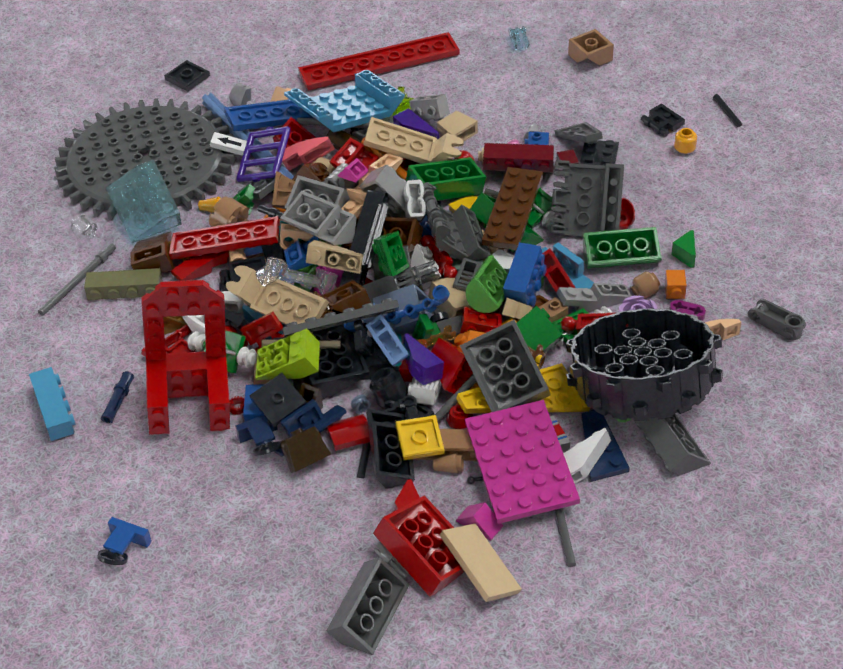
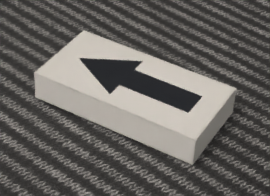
(228, 143)

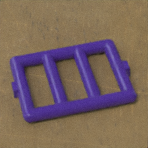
(276, 160)

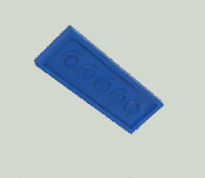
(263, 114)

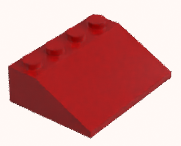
(416, 543)

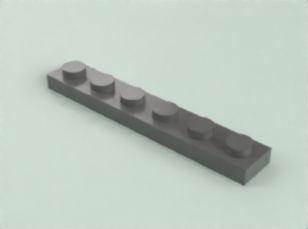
(349, 315)

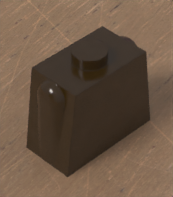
(304, 448)

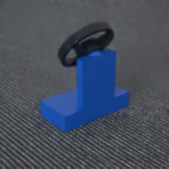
(121, 536)

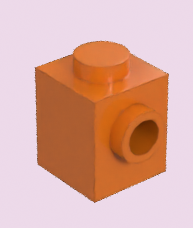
(675, 284)

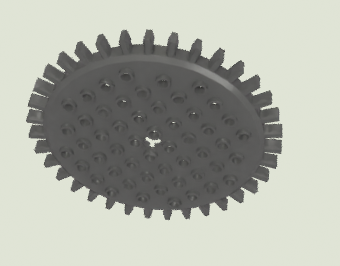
(111, 148)

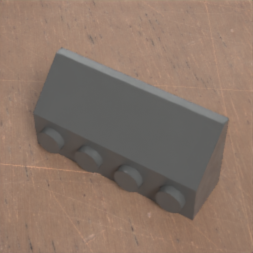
(674, 444)
(368, 606)

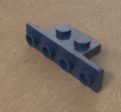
(309, 416)

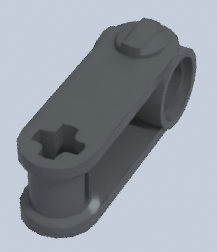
(777, 319)

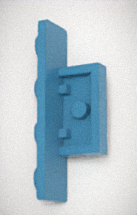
(572, 265)

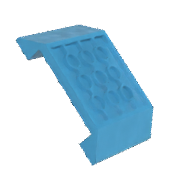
(350, 105)

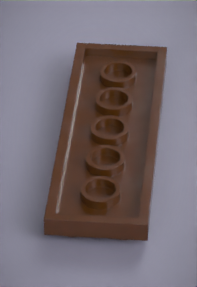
(512, 208)

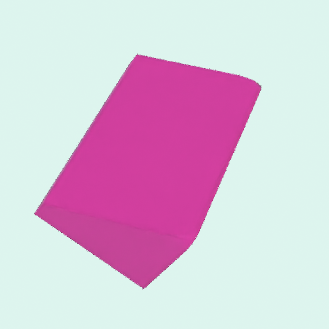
(353, 171)

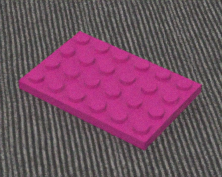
(521, 461)

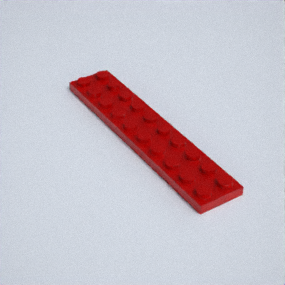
(379, 60)

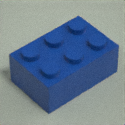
(525, 274)

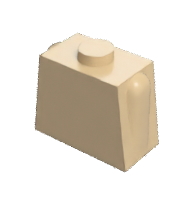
(458, 125)

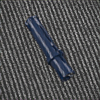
(121, 390)

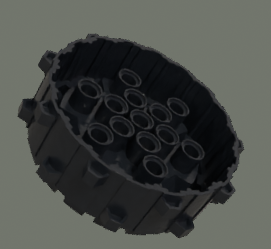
(644, 369)

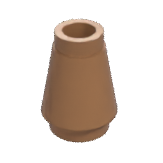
(450, 463)

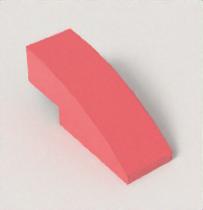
(306, 152)

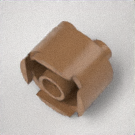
(228, 212)

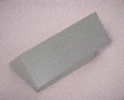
(321, 219)

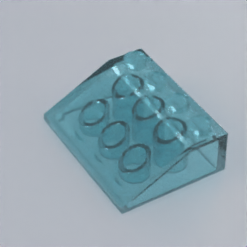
(144, 202)

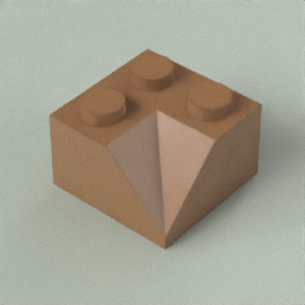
(591, 46)

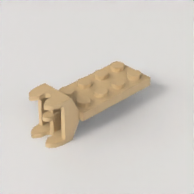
(410, 143)
(286, 300)

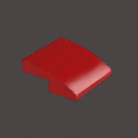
(350, 151)
(349, 432)

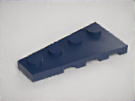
(612, 459)

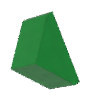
(684, 249)

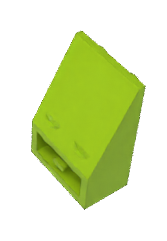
(293, 356)

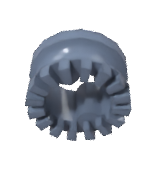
(360, 403)

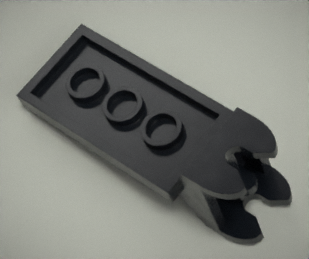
(600, 153)

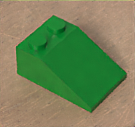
(390, 254)

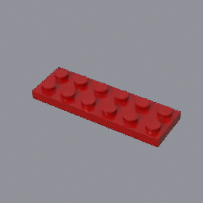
(224, 238)

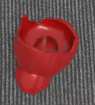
(627, 214)

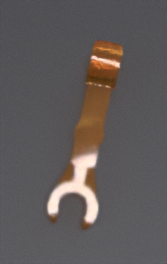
(445, 334)

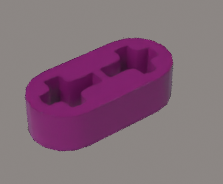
(688, 308)

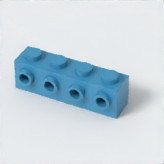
(51, 403)

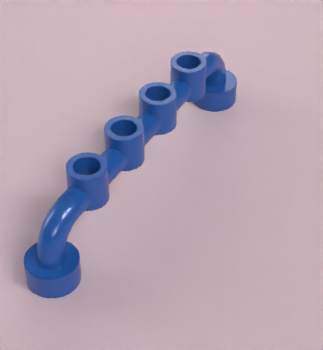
(440, 294)

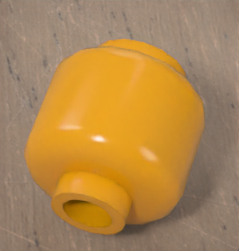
(685, 140)

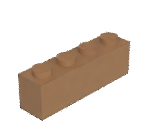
(455, 442)

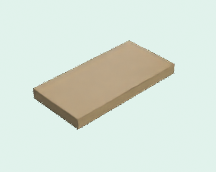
(480, 562)

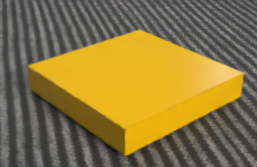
(419, 437)

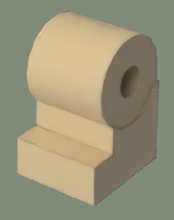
(515, 309)

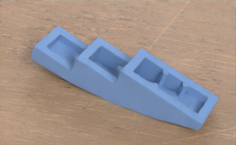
(386, 339)

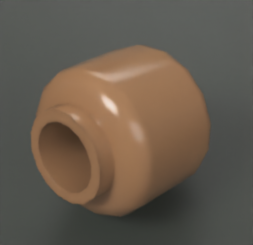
(645, 284)

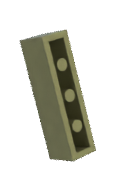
(121, 283)

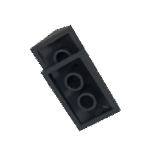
(386, 450)

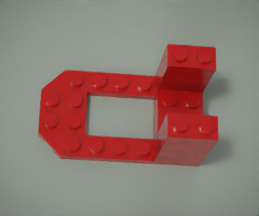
(191, 372)

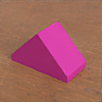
(481, 516)

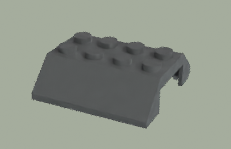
(587, 199)
(455, 232)

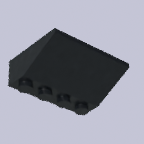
(337, 366)

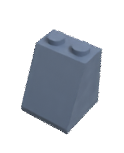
(405, 296)

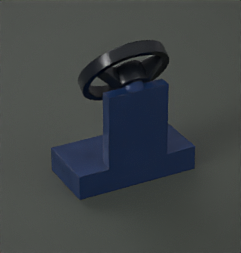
(262, 434)

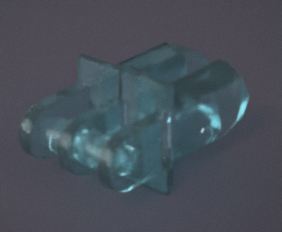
(518, 35)

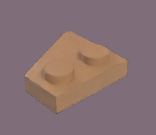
(282, 189)

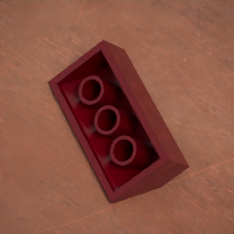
(523, 156)

